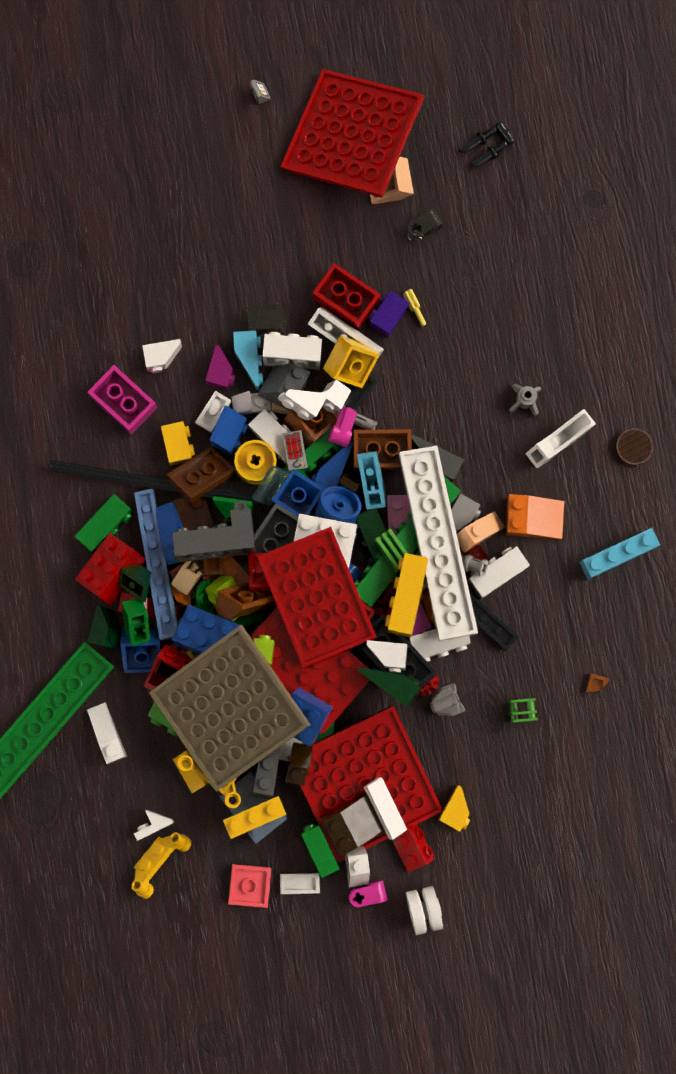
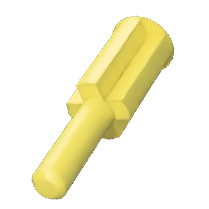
(414, 305)

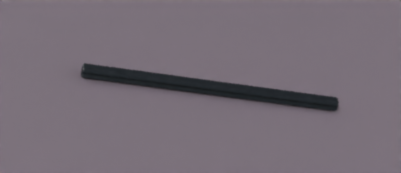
(138, 480)

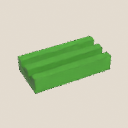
(383, 549)

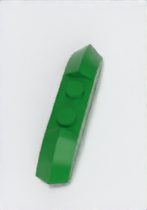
(318, 450)

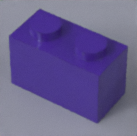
(388, 314)

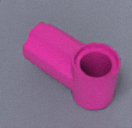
(341, 431)

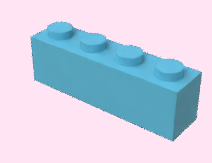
(619, 553)

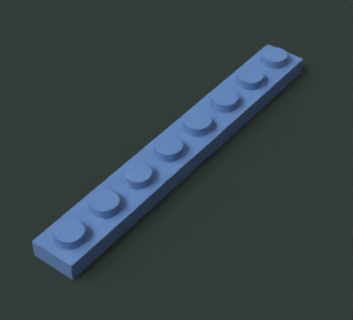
(156, 564)

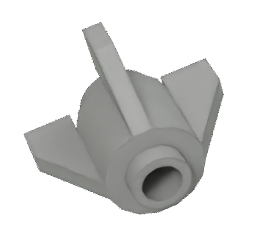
(522, 401)
(447, 701)

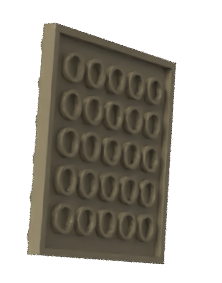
(229, 708)

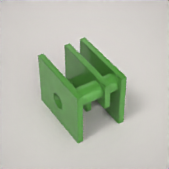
(514, 711)

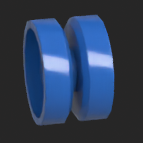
(338, 504)

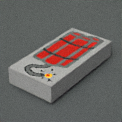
(295, 450)

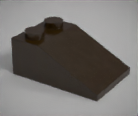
(352, 824)

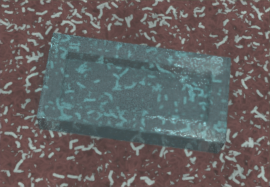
(270, 485)

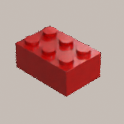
(346, 296)
(104, 568)

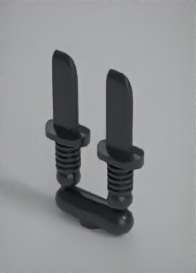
(492, 152)

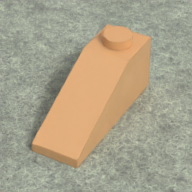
(479, 531)

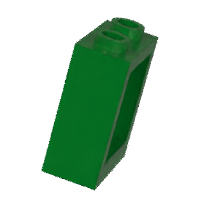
(319, 850)

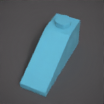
(372, 480)

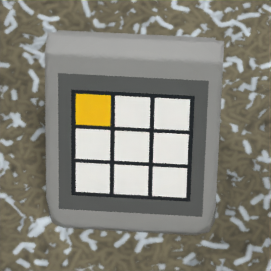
(259, 91)

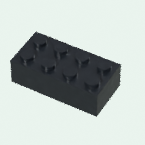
(415, 663)

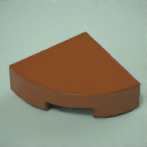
(595, 683)

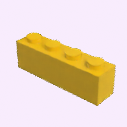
(407, 596)

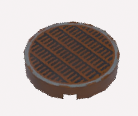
(634, 446)

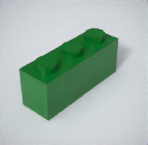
(105, 521)

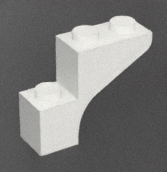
(309, 403)
(560, 439)

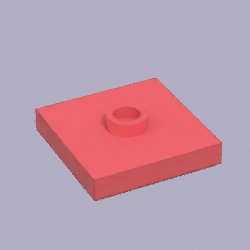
(249, 885)

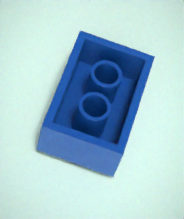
(201, 630)

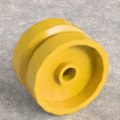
(248, 453)

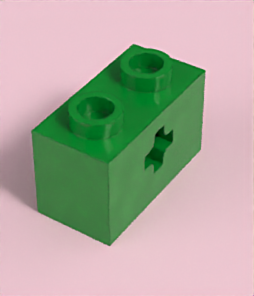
(136, 621)

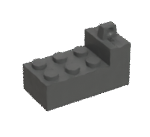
(218, 541)

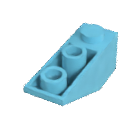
(246, 352)

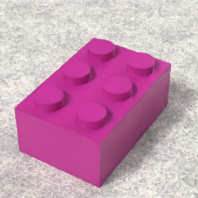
(122, 399)

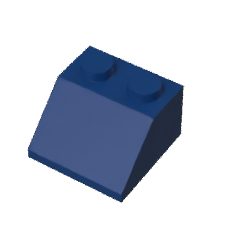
(228, 431)
(298, 494)
(141, 656)

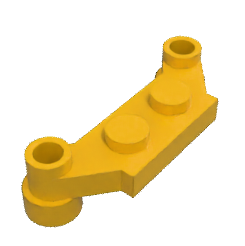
(228, 790)
(153, 860)

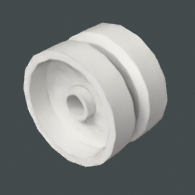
(428, 909)

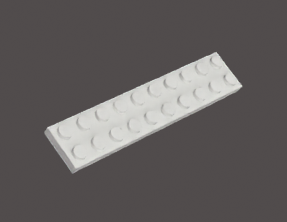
(438, 542)

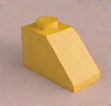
(456, 811)

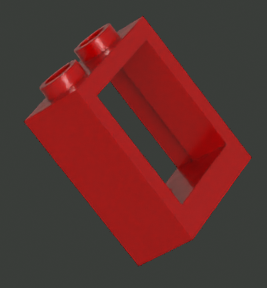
(170, 657)

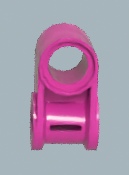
(372, 894)

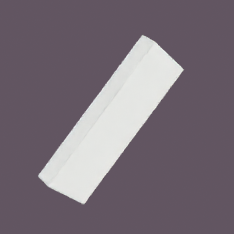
(385, 808)

